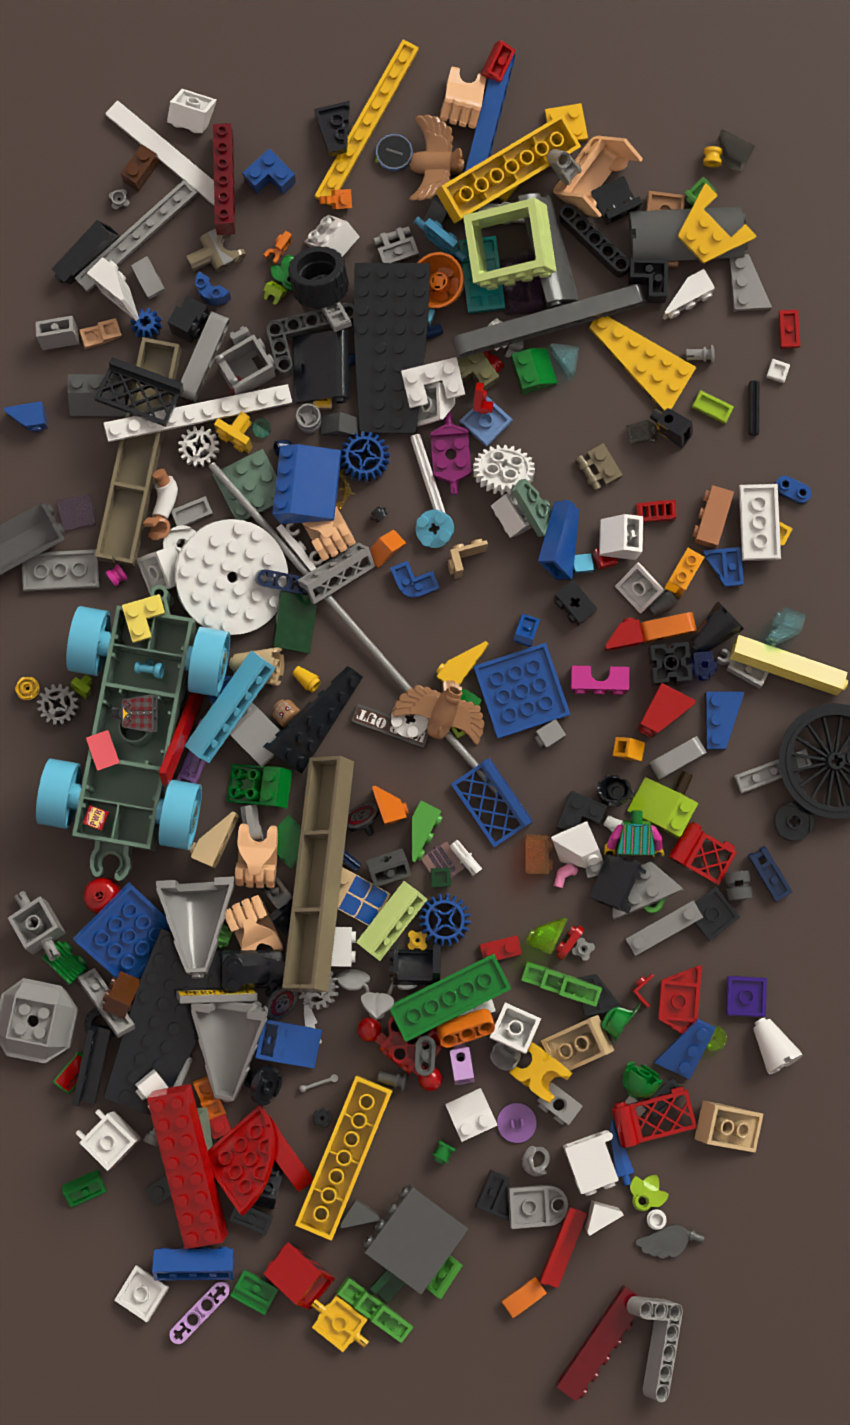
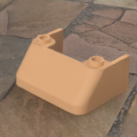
(597, 162)

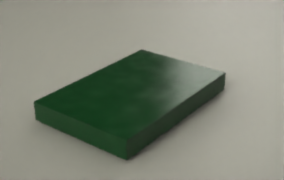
(294, 622)

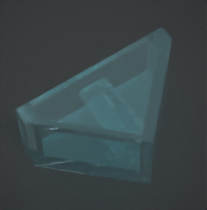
(566, 357)

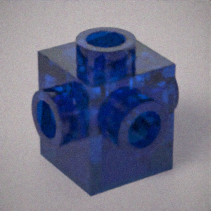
(705, 659)

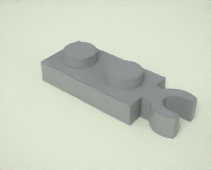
(749, 674)

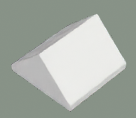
(639, 588)
(600, 1216)

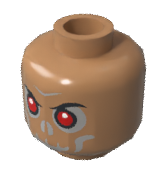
(284, 711)

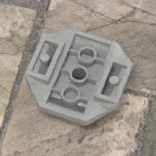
(56, 1019)

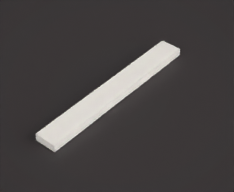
(166, 152)

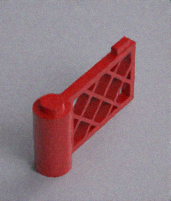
(628, 1124)

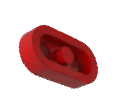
(563, 948)

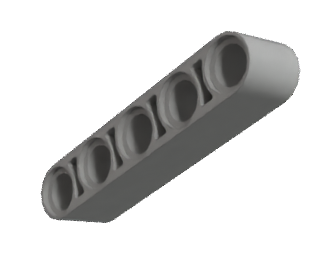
(204, 355)

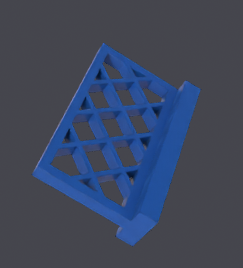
(507, 796)

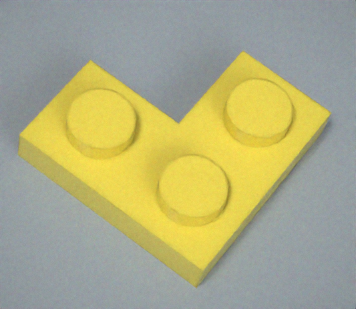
(138, 613)

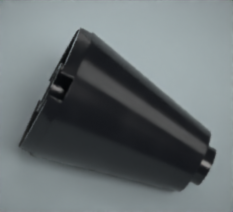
(715, 629)

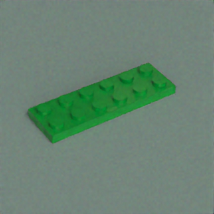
(449, 997)

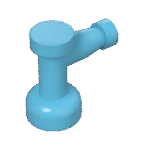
(147, 667)

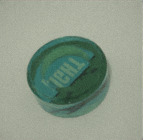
(261, 428)

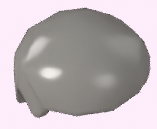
(504, 1056)

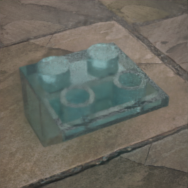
(786, 627)

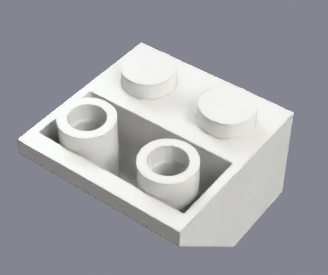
(333, 234)
(621, 536)

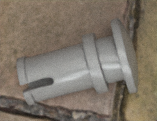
(701, 354)

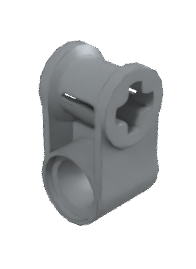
(566, 167)

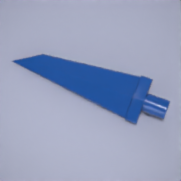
(621, 1160)

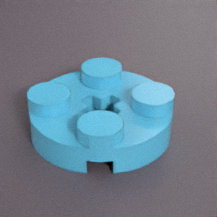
(427, 536)

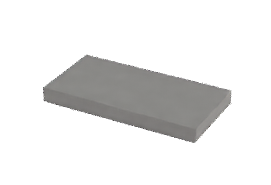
(61, 571)

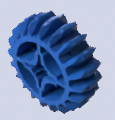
(371, 459)
(432, 908)

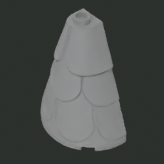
(195, 919)
(228, 1041)

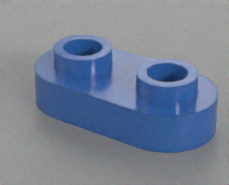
(793, 489)

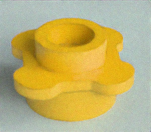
(413, 944)

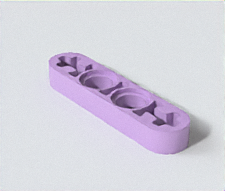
(200, 1312)

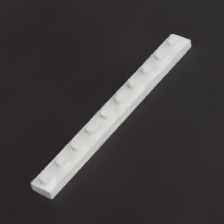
(200, 413)

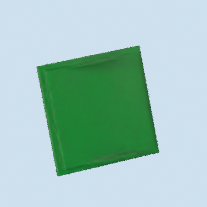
(288, 841)

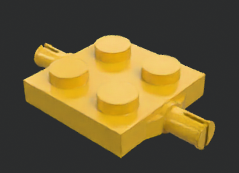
(339, 1323)

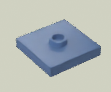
(486, 426)

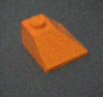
(390, 807)

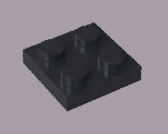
(716, 913)

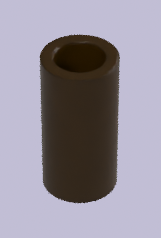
(683, 782)

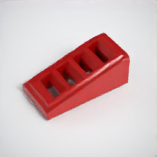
(656, 518)

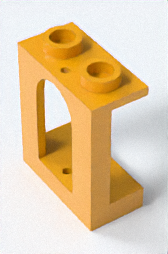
(684, 572)

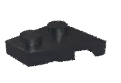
(606, 1000)
(495, 1195)

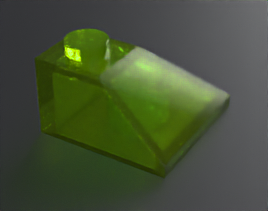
(546, 936)

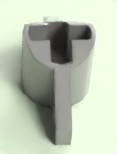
(513, 348)

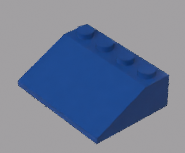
(306, 484)

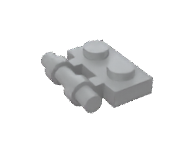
(399, 250)

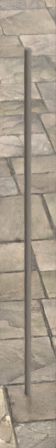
(338, 609)

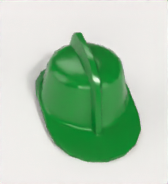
(616, 1020)

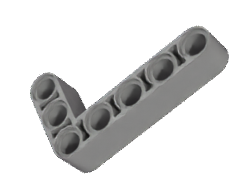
(663, 1344)

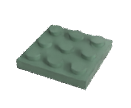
(254, 479)

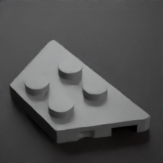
(649, 889)

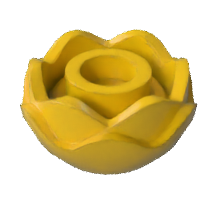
(26, 682)

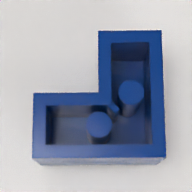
(269, 169)

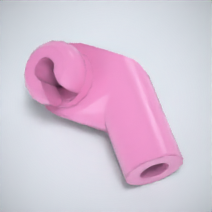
(563, 872)

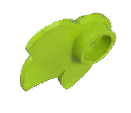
(649, 1190)

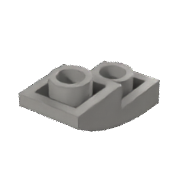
(148, 277)

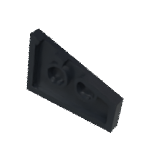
(334, 126)

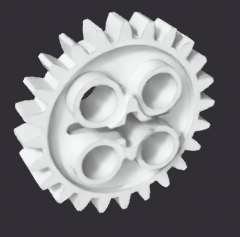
(502, 468)

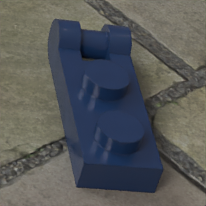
(770, 874)

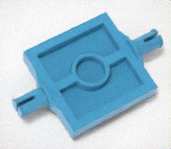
(444, 241)

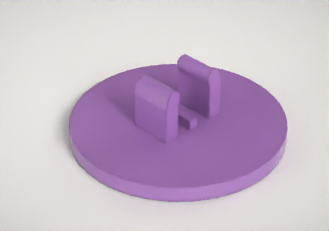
(516, 1122)

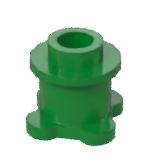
(443, 1152)

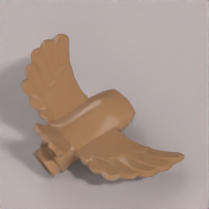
(437, 160)
(442, 710)

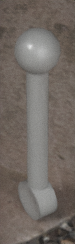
(333, 1078)

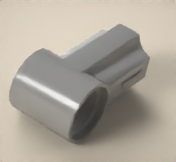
(251, 818)

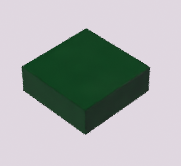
(440, 877)

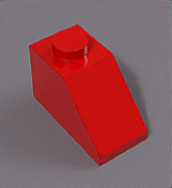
(626, 635)

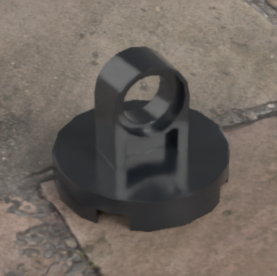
(264, 1084)

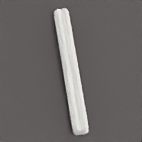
(427, 472)

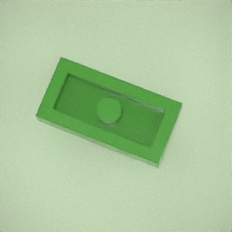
(444, 1277)

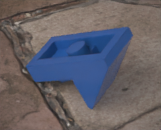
(526, 630)

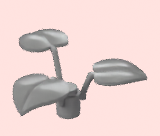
(374, 1003)

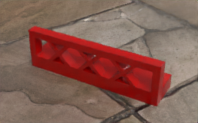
(563, 1247)

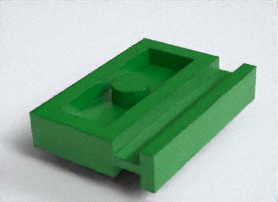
(254, 1292)

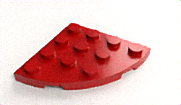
(245, 1159)

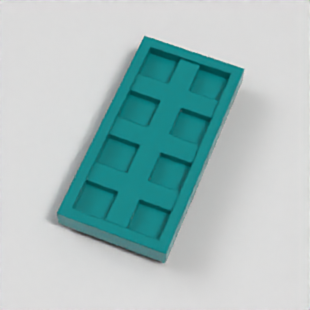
(479, 298)

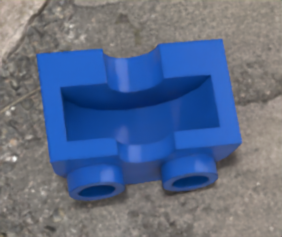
(209, 294)

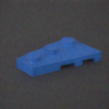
(720, 717)
(687, 1050)

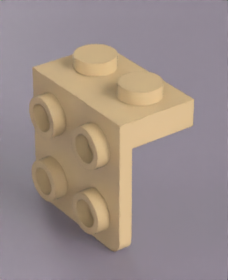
(459, 551)

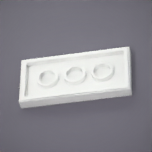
(759, 522)

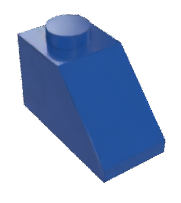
(30, 416)

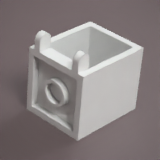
(109, 1139)
(591, 1163)

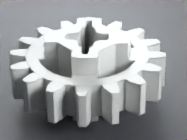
(205, 449)

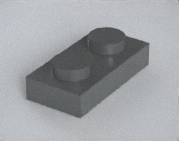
(279, 894)

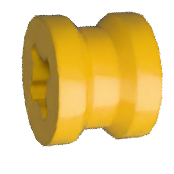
(712, 156)

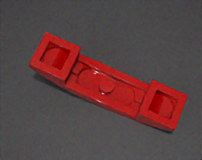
(289, 1161)

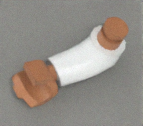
(166, 497)

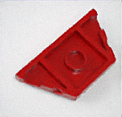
(680, 999)

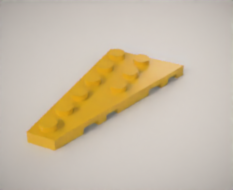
(650, 365)

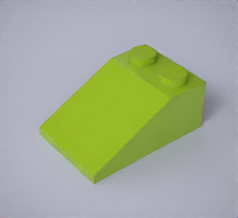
(663, 807)

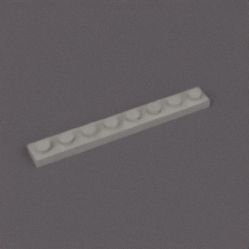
(142, 230)

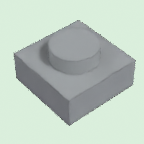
(594, 870)

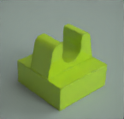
(276, 290)
(82, 686)

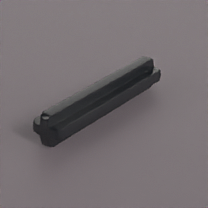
(754, 399)

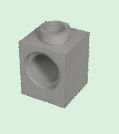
(549, 734)

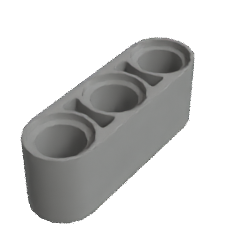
(677, 757)

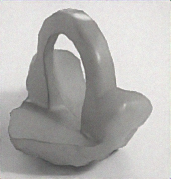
(528, 1163)

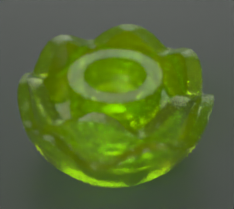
(721, 1039)

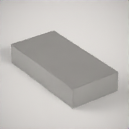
(192, 512)

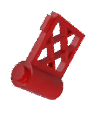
(689, 845)

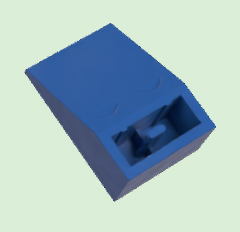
(289, 1043)

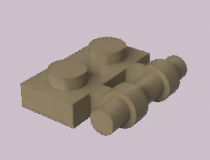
(604, 464)

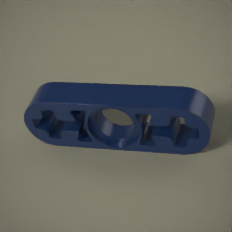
(270, 573)

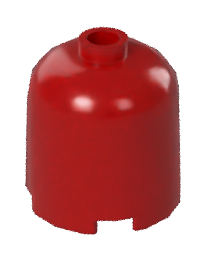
(105, 885)

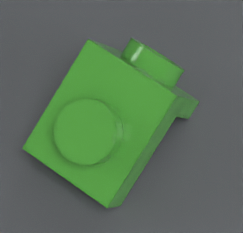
(694, 192)

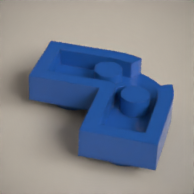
(413, 586)

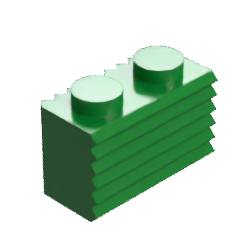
(68, 964)

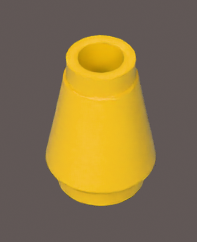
(307, 679)

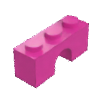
(582, 681)

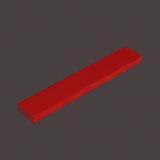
(180, 737)

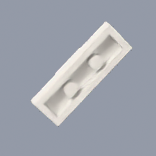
(298, 547)

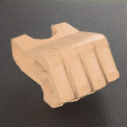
(462, 100)
(330, 536)
(256, 859)
(253, 925)

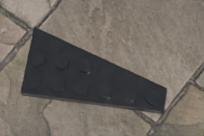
(313, 722)

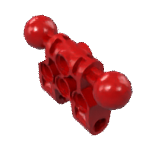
(370, 1030)

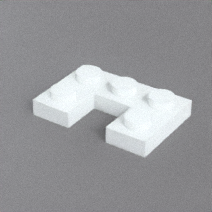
(418, 377)

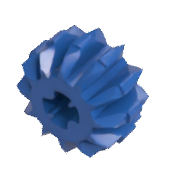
(151, 328)

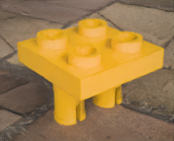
(235, 432)

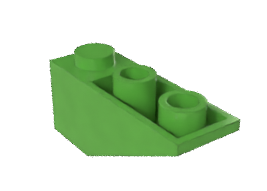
(422, 825)

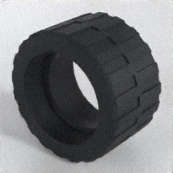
(322, 291)

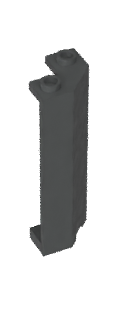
(28, 535)

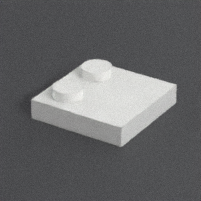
(141, 1293)

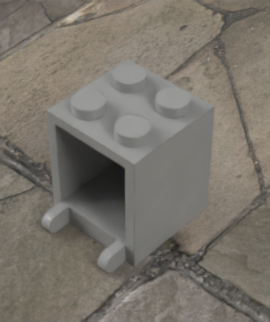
(239, 362)

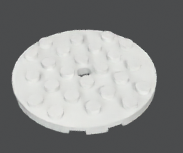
(204, 569)

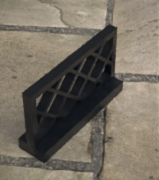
(146, 378)

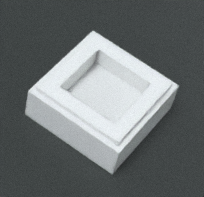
(778, 371)

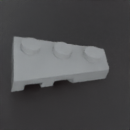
(746, 286)

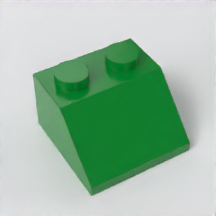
(533, 370)

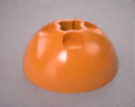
(443, 270)

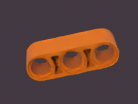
(668, 627)
(466, 1028)

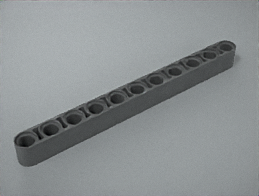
(549, 321)

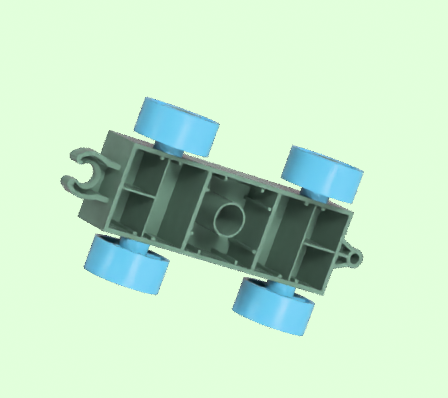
(132, 789)

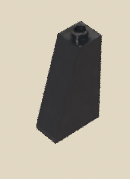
(84, 251)

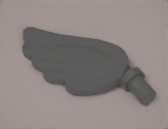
(668, 1241)

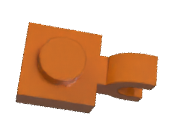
(340, 199)
(282, 244)

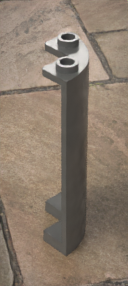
(656, 233)
(560, 286)

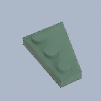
(533, 506)

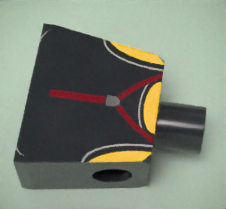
(673, 426)

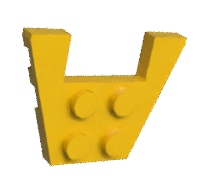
(704, 235)

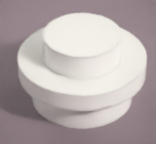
(656, 1219)

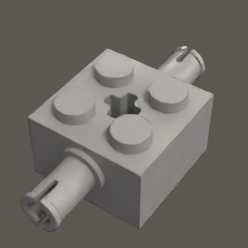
(36, 925)

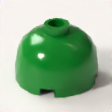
(641, 1081)

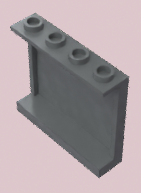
(414, 1238)

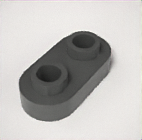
(425, 1055)

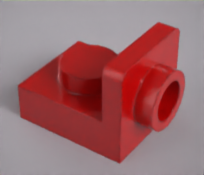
(480, 403)

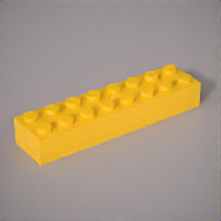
(506, 169)
(343, 1157)

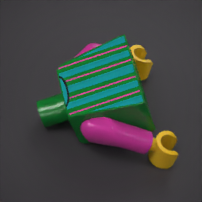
(635, 837)

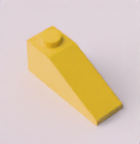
(460, 666)

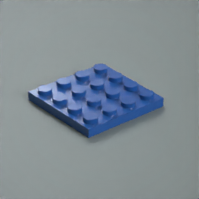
(521, 690)
(123, 932)

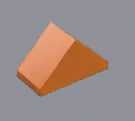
(386, 547)

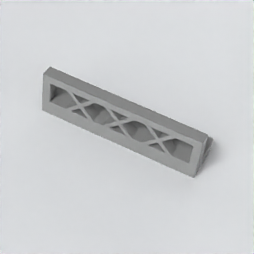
(337, 567)

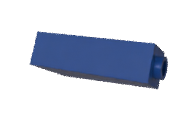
(560, 540)

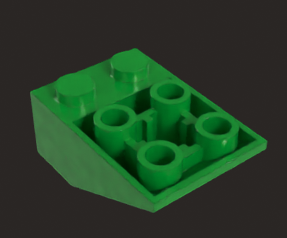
(259, 785)

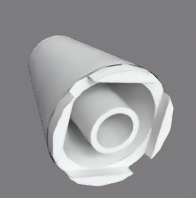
(775, 1046)

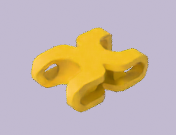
(540, 1072)

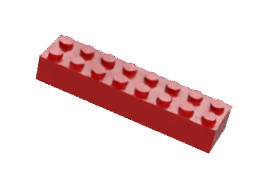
(187, 1166)

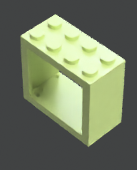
(541, 266)

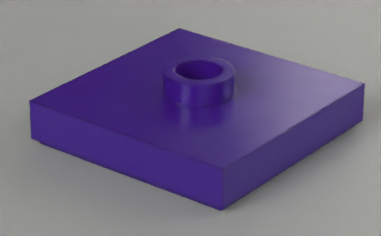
(746, 996)

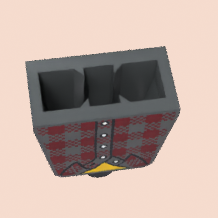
(138, 713)

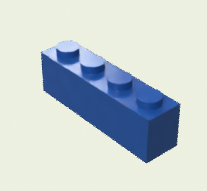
(193, 1264)

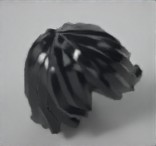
(614, 791)

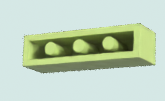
(391, 920)

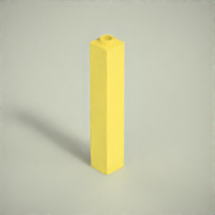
(788, 665)

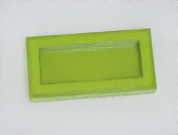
(712, 407)

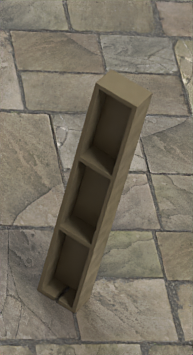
(135, 466)
(318, 874)

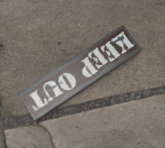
(381, 723)

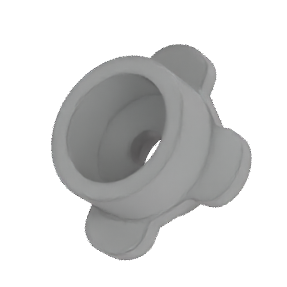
(119, 194)
(578, 949)

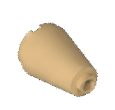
(272, 655)

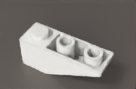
(694, 289)

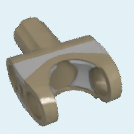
(215, 253)

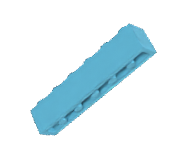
(230, 706)

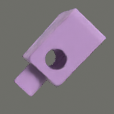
(461, 1070)

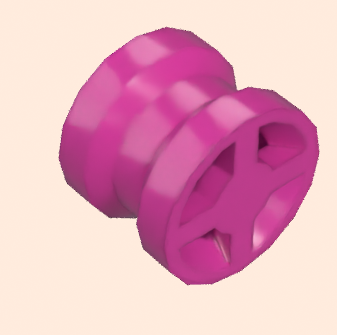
(116, 575)

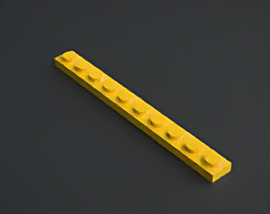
(369, 118)

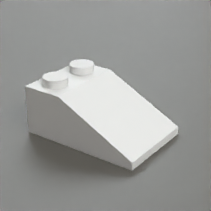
(113, 285)

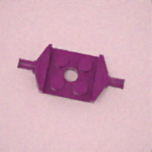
(443, 440)

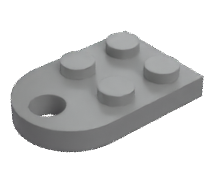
(534, 1206)

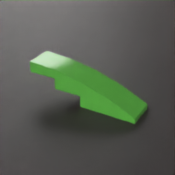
(561, 983)
(374, 1309)

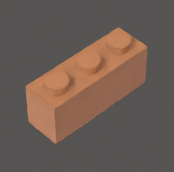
(713, 516)

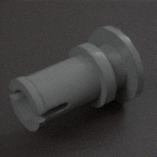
(393, 1080)

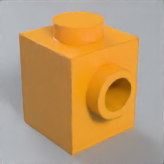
(628, 749)

